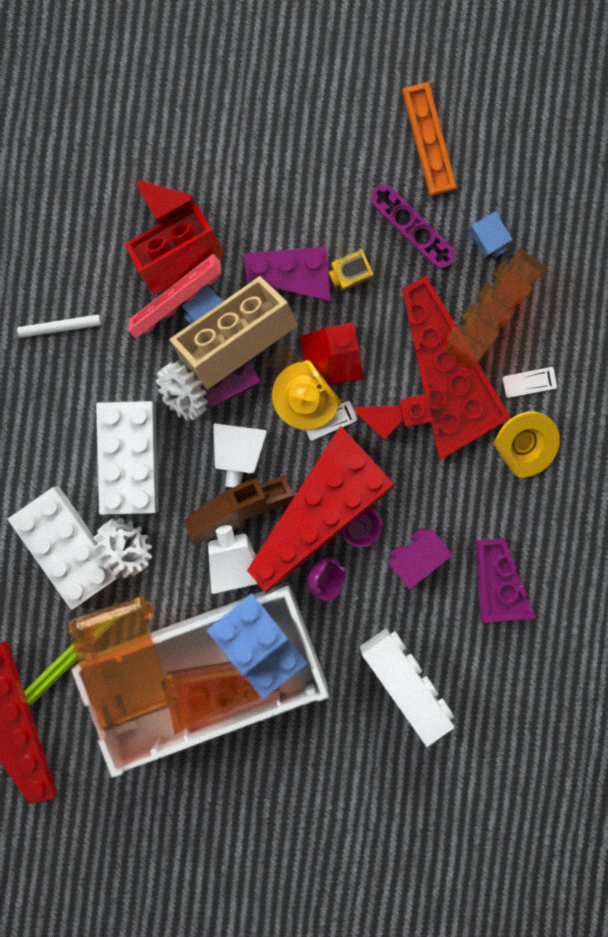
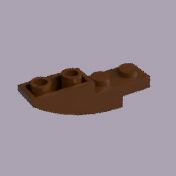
(236, 505)

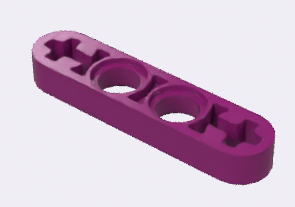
(416, 223)

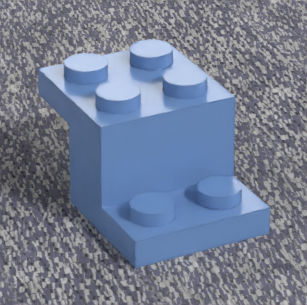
(257, 646)

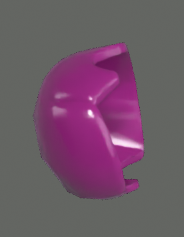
(363, 530)
(326, 578)

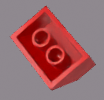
(173, 248)

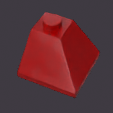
(333, 353)

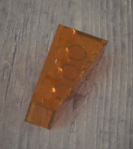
(494, 308)
(208, 692)

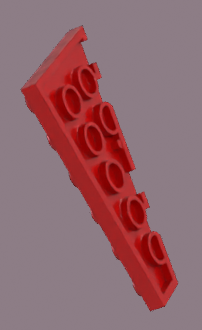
(458, 397)
(330, 499)
(19, 740)

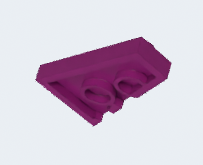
(292, 270)
(498, 583)

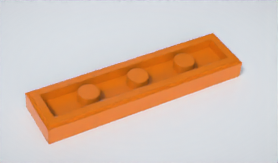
(429, 139)

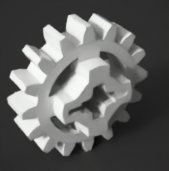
(182, 391)
(122, 547)

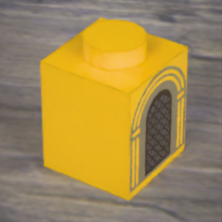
(350, 270)

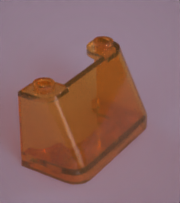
(121, 663)

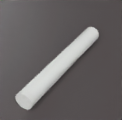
(59, 326)

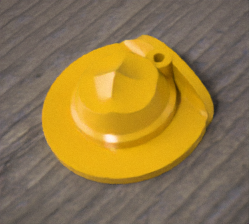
(304, 397)
(528, 443)

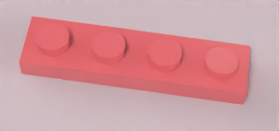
(169, 300)

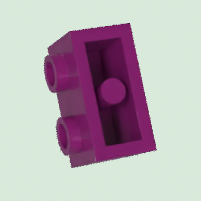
(232, 385)
(418, 557)

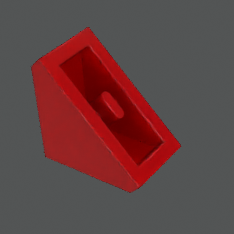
(164, 201)
(380, 418)

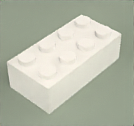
(127, 457)
(62, 546)
(410, 692)

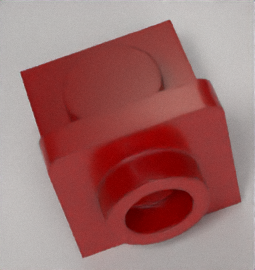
(415, 410)

